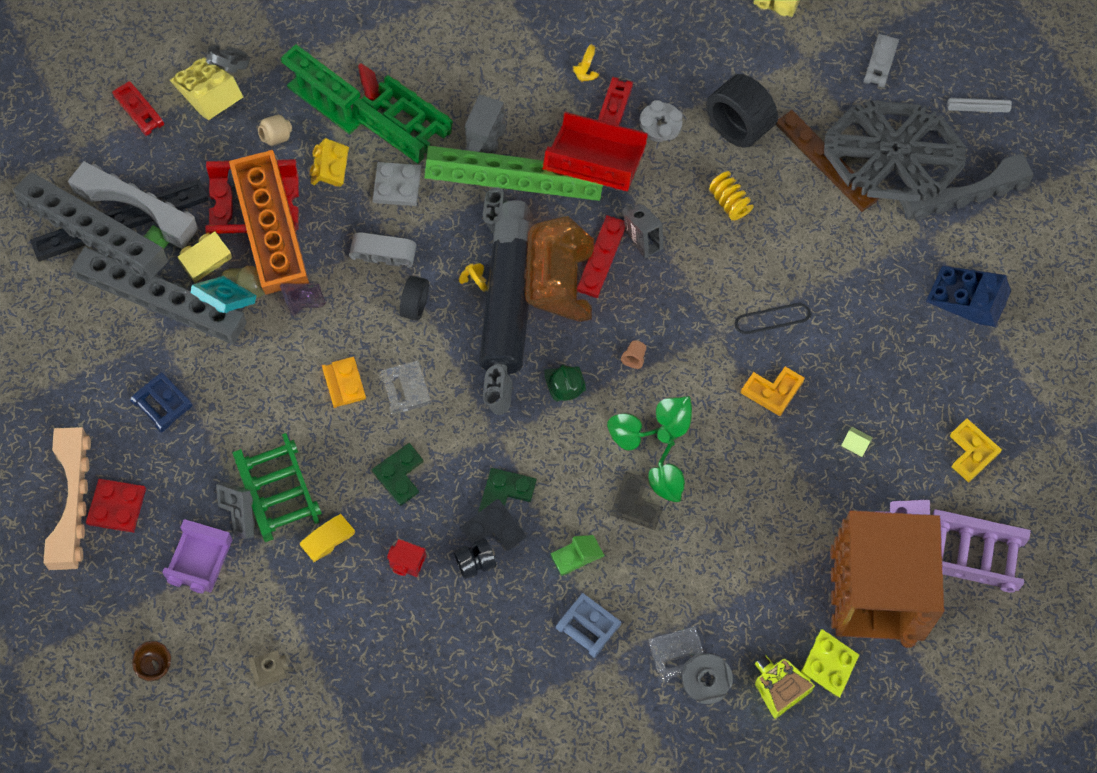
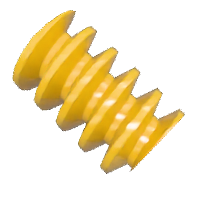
(729, 197)

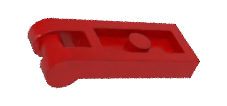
(615, 101)
(137, 107)

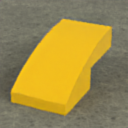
(326, 537)

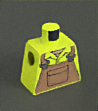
(781, 685)

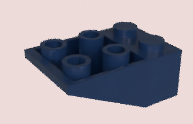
(971, 294)

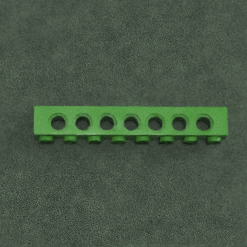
(505, 173)

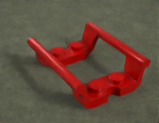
(221, 192)

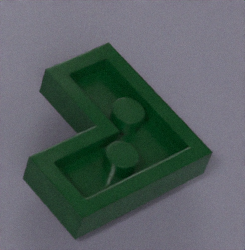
(393, 473)
(507, 484)

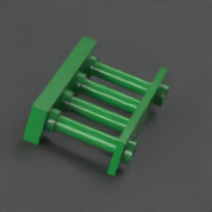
(322, 88)
(259, 505)

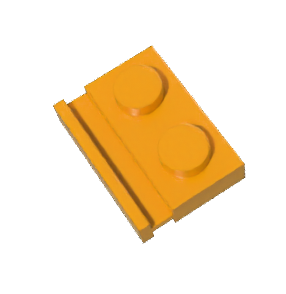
(344, 382)

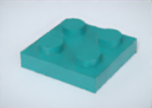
(223, 294)

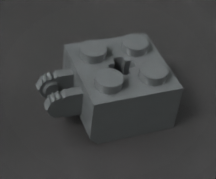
(485, 125)

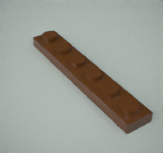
(813, 148)

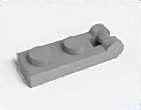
(881, 60)

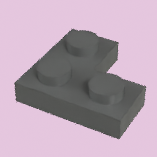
(240, 504)

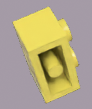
(204, 256)

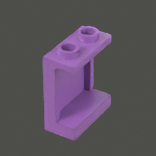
(198, 557)

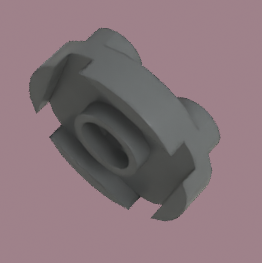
(230, 58)
(718, 686)

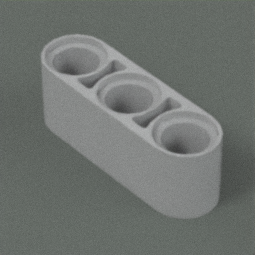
(382, 249)

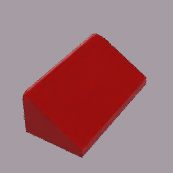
(368, 82)

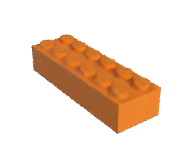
(268, 221)

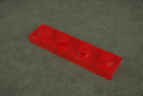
(602, 257)

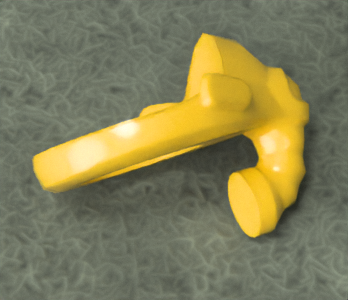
(583, 67)
(476, 271)

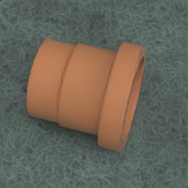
(634, 355)

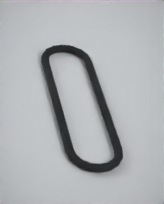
(769, 310)

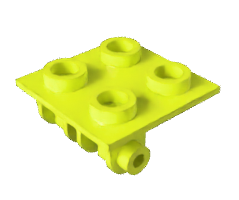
(830, 663)

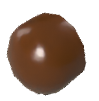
(143, 658)

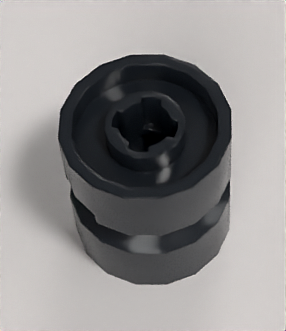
(474, 558)

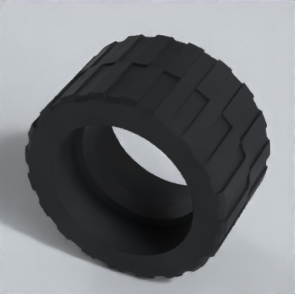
(742, 110)

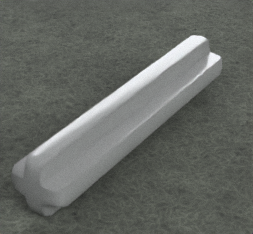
(981, 105)

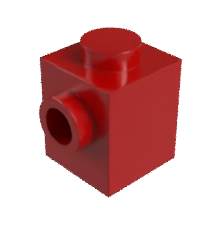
(406, 558)

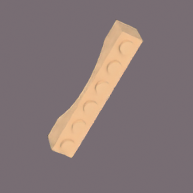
(63, 544)

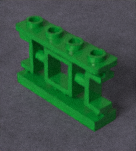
(395, 131)

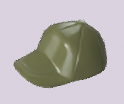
(247, 278)

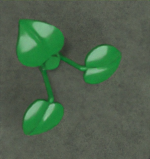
(676, 417)

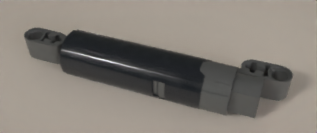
(505, 300)

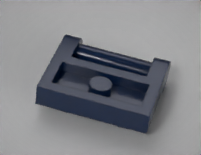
(167, 396)

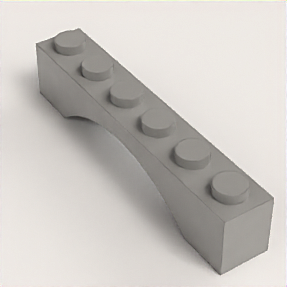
(96, 185)

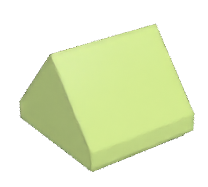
(856, 441)

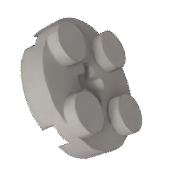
(659, 111)

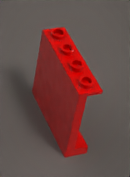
(596, 151)

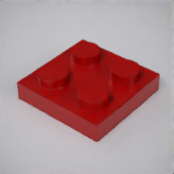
(116, 505)

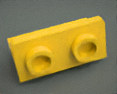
(329, 163)

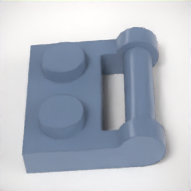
(592, 618)

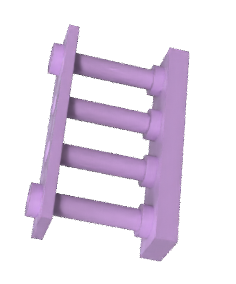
(991, 533)

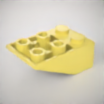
(207, 88)

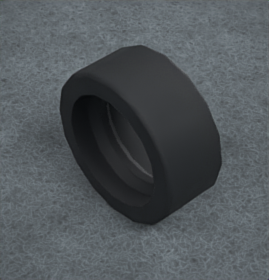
(414, 297)

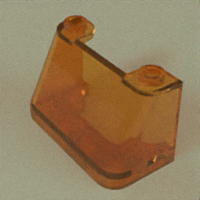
(553, 265)

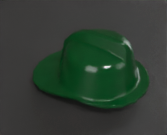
(565, 382)

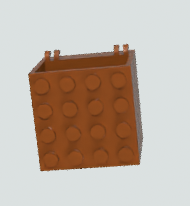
(887, 576)

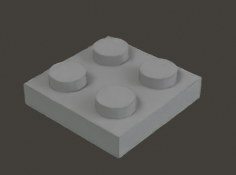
(397, 184)

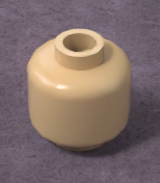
(274, 130)

